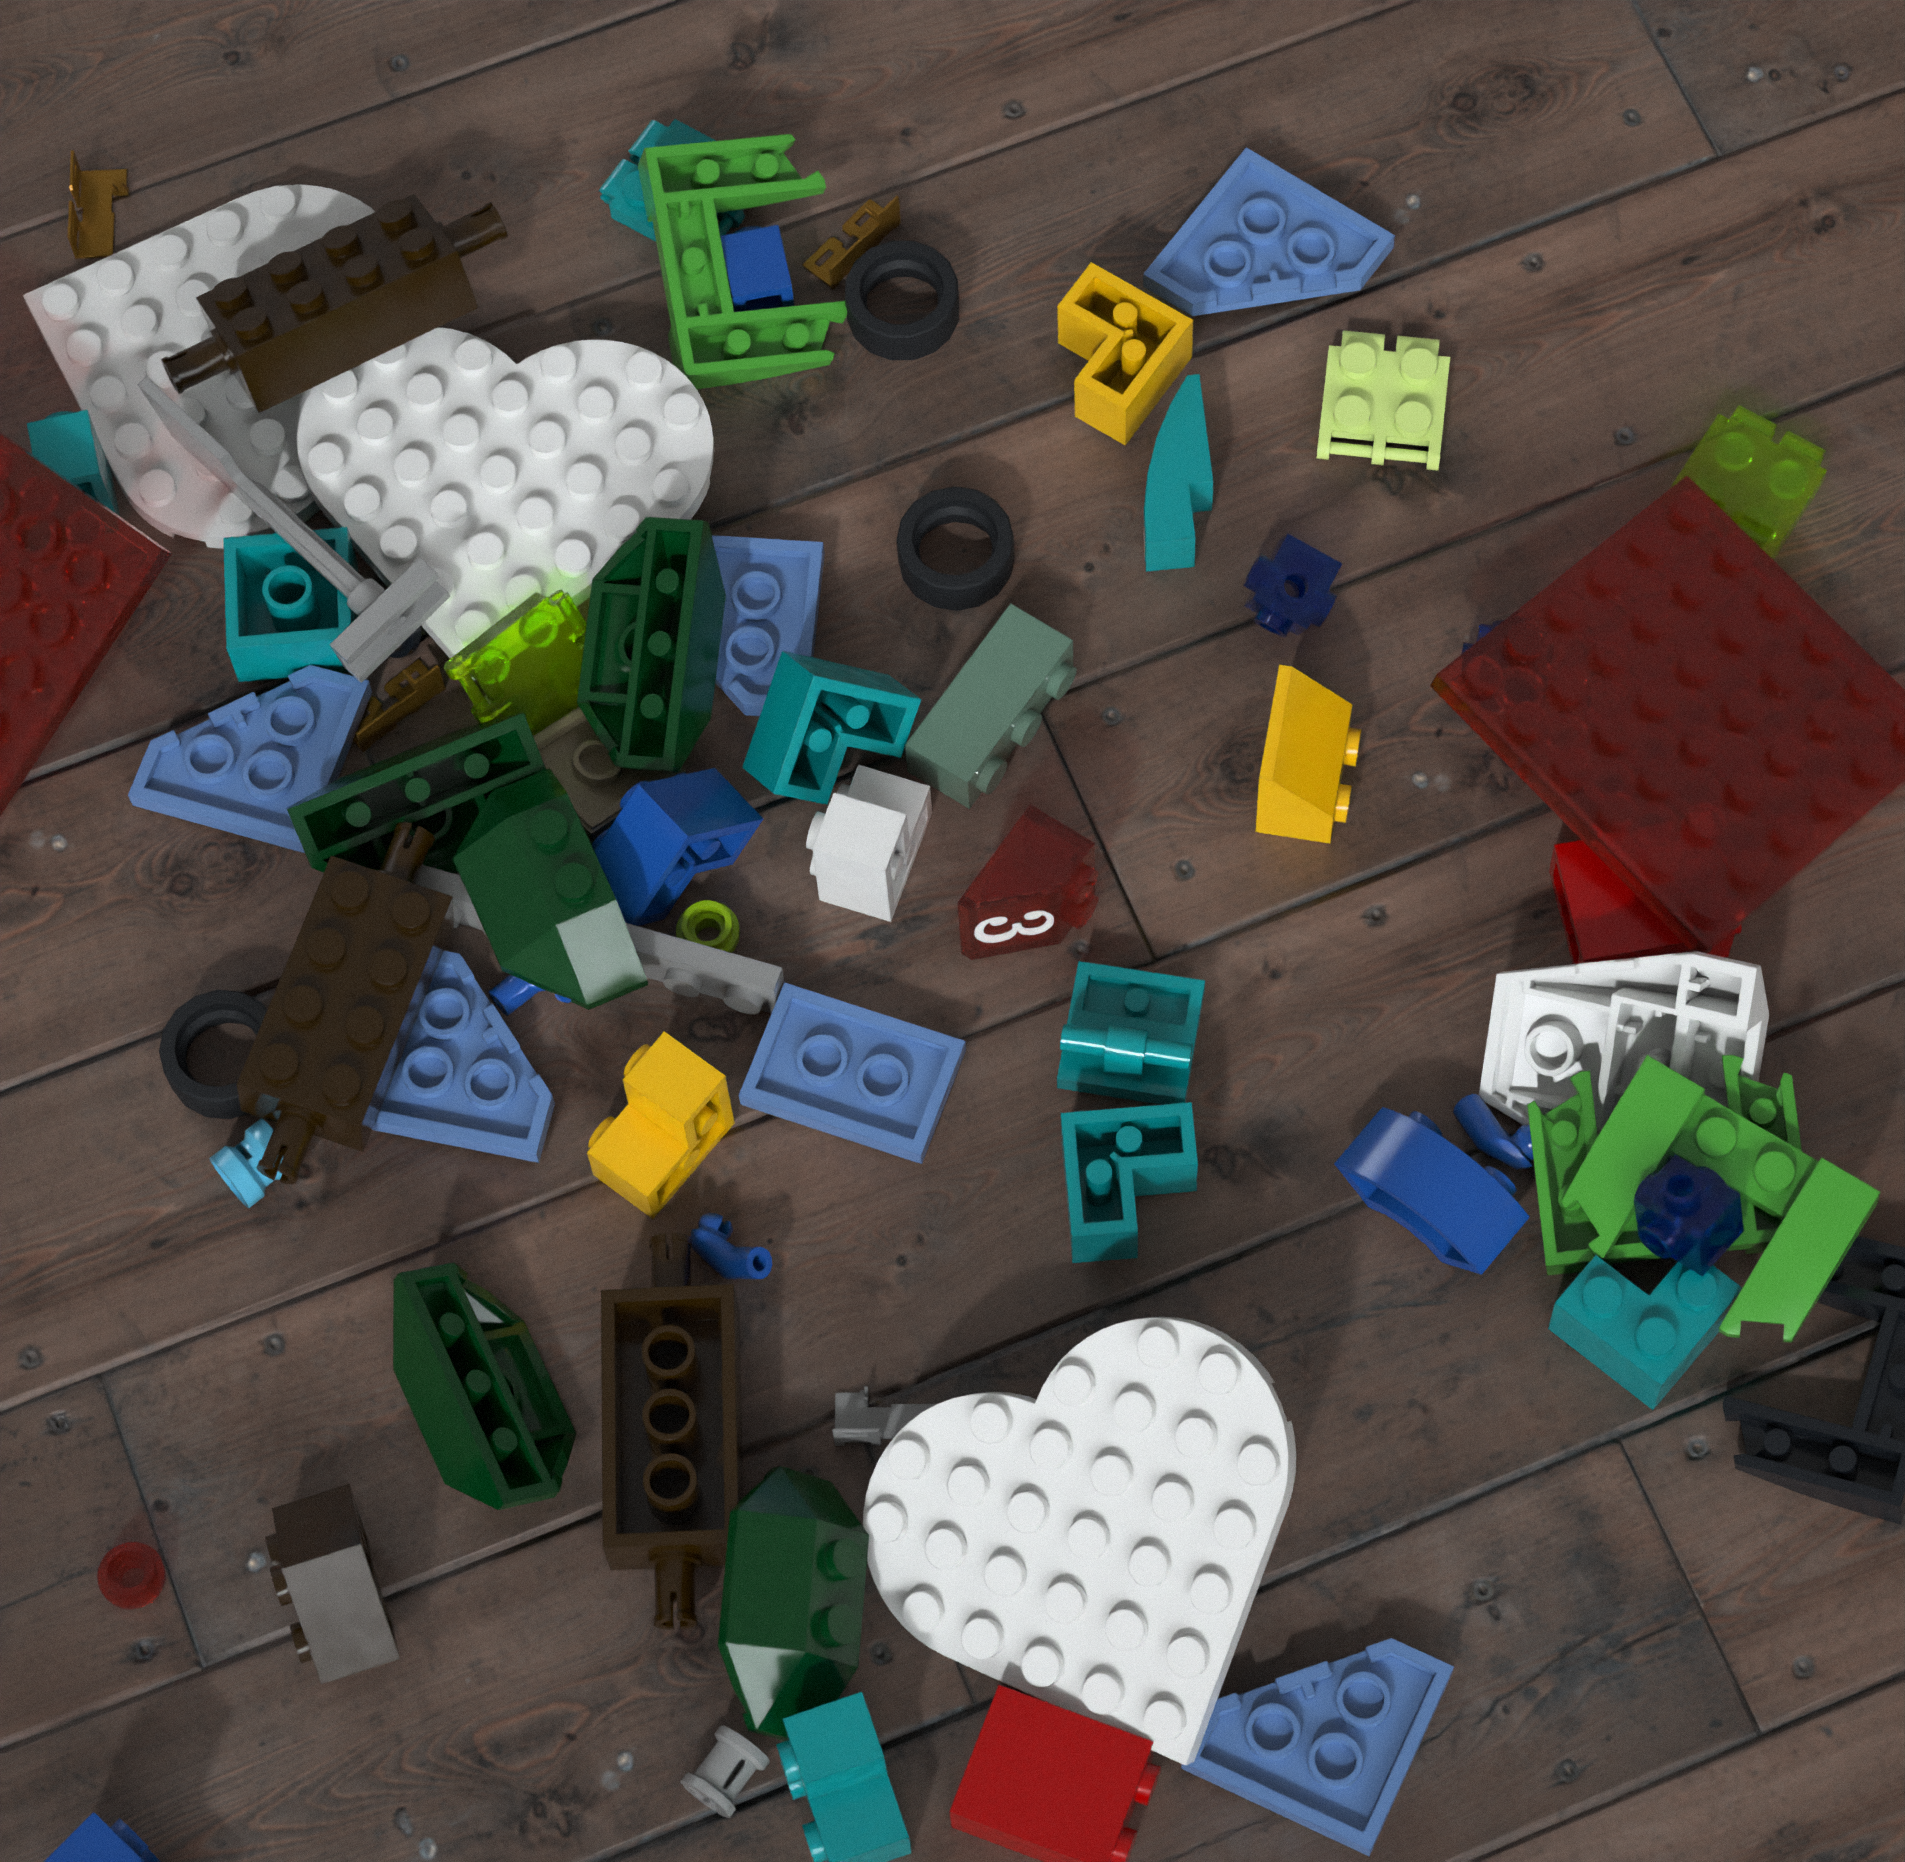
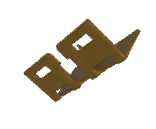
(95, 198)
(868, 235)
(410, 700)

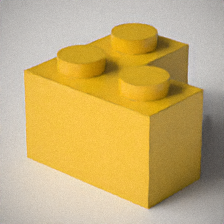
(1130, 346)
(667, 1129)

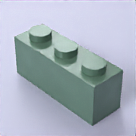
(991, 707)

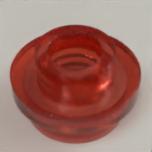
(119, 1561)

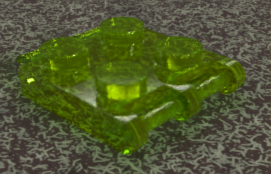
(1753, 478)
(525, 662)

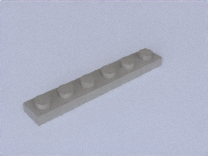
(678, 963)

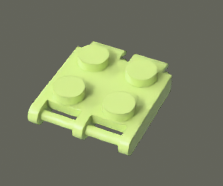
(1384, 398)

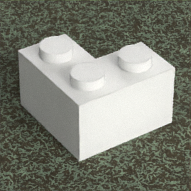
(869, 841)

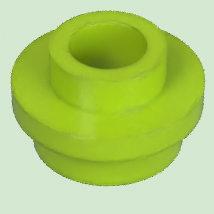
(709, 914)

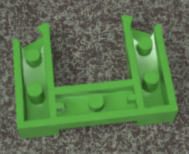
(681, 196)
(1569, 1131)
(1814, 1199)

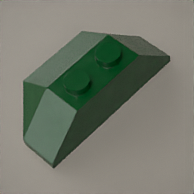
(654, 644)
(429, 785)
(547, 895)
(478, 1389)
(791, 1598)

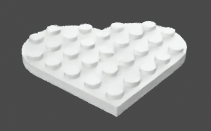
(140, 305)
(502, 466)
(1095, 1531)

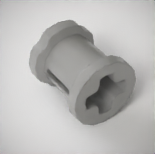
(725, 1771)

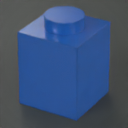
(757, 269)

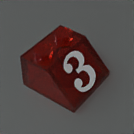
(1029, 889)

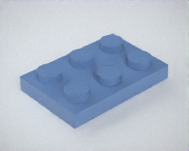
(852, 1073)

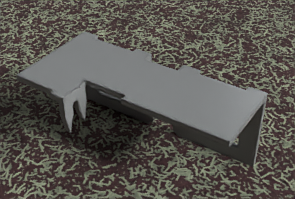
(865, 1424)

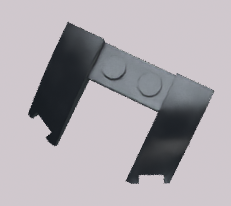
(1825, 1460)

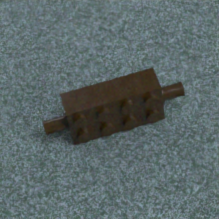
(336, 301)
(346, 1004)
(670, 1426)

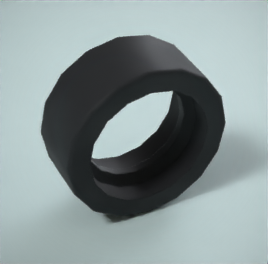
(902, 260)
(947, 507)
(180, 1032)

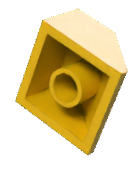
(1305, 760)

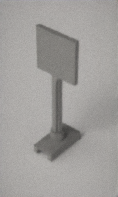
(383, 615)

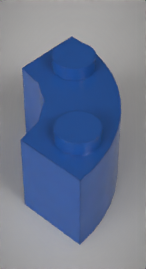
(1433, 1189)

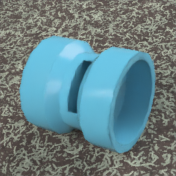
(239, 1164)

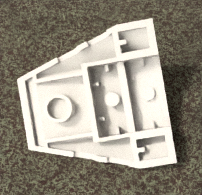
(1612, 1016)

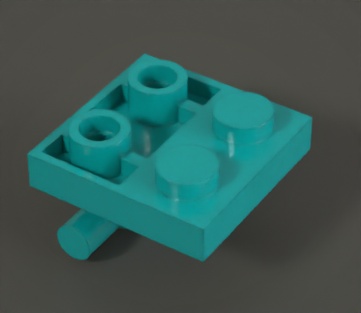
(1130, 1034)

